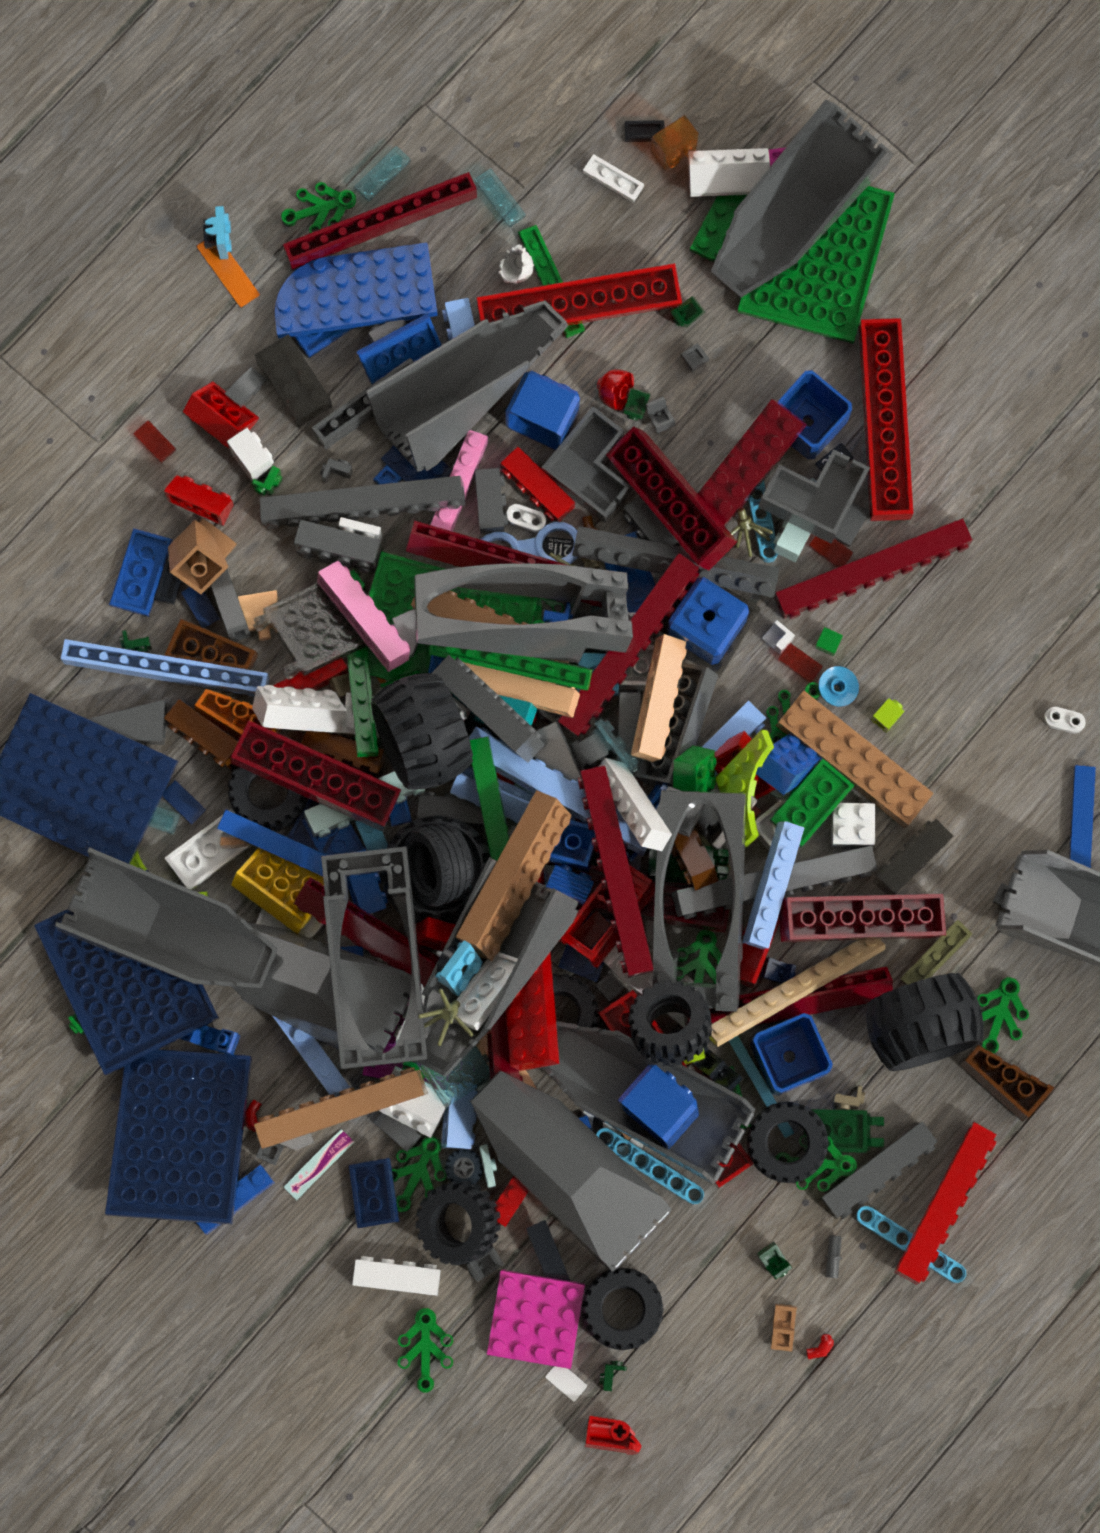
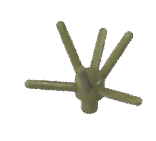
(744, 525)
(448, 1013)

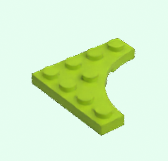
(740, 775)

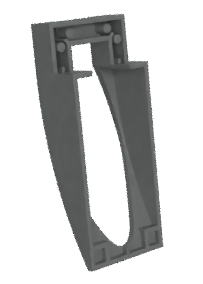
(550, 640)
(731, 814)
(352, 1046)

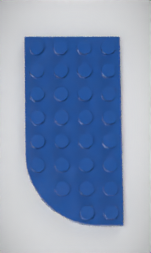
(356, 291)

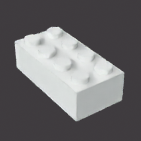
(299, 709)

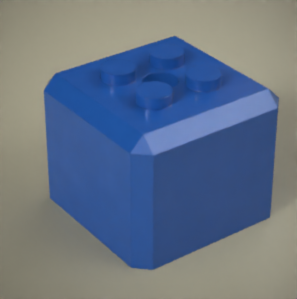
(824, 405)
(543, 409)
(703, 637)
(802, 1039)
(660, 1105)

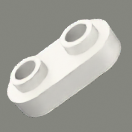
(527, 515)
(1064, 722)

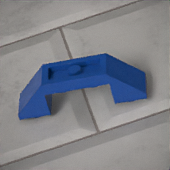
(214, 1039)

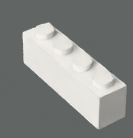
(396, 1277)

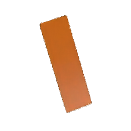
(231, 275)

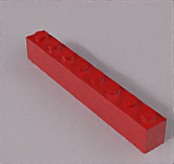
(945, 1203)

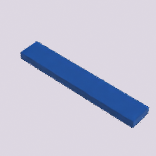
(1082, 814)
(271, 842)

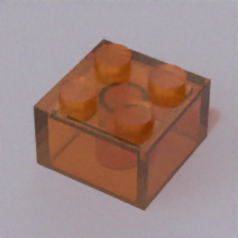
(674, 142)

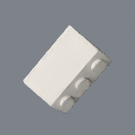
(418, 1113)

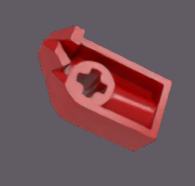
(433, 933)
(601, 1436)

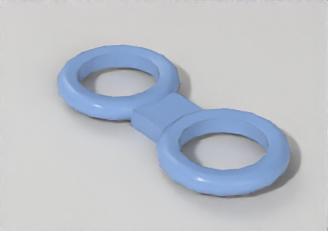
(534, 545)

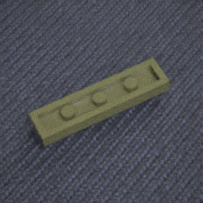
(937, 954)

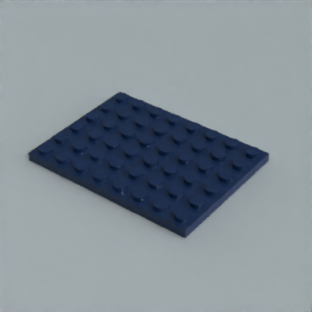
(80, 781)
(120, 1002)
(179, 1137)

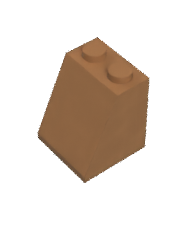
(196, 557)

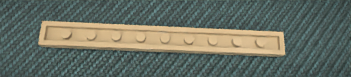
(794, 989)

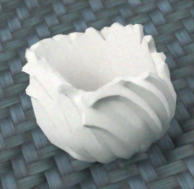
(517, 266)

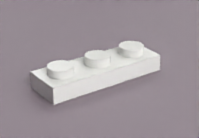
(613, 178)

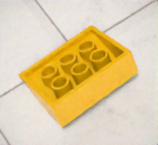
(275, 886)

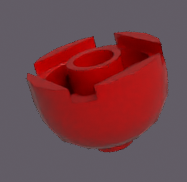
(614, 388)

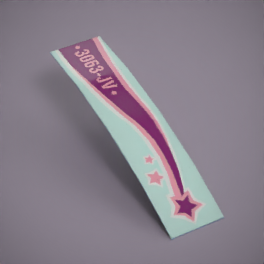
(318, 1164)

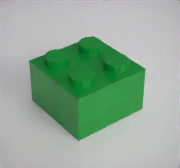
(695, 770)

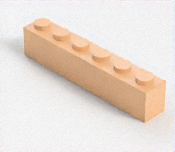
(541, 694)
(659, 698)

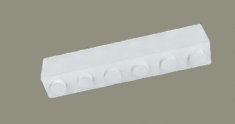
(636, 806)

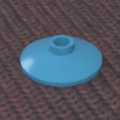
(845, 680)

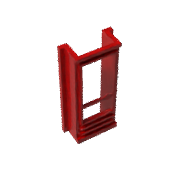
(644, 892)

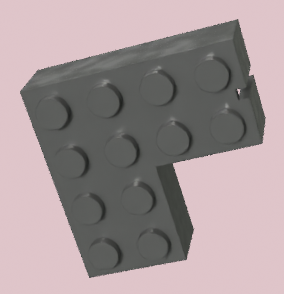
(579, 467)
(816, 505)

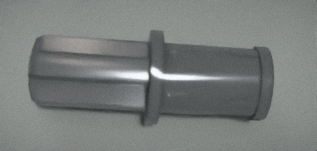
(833, 1256)

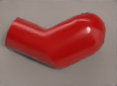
(250, 1115)
(823, 1349)

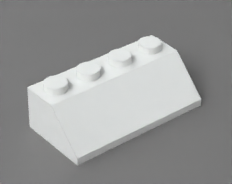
(726, 171)

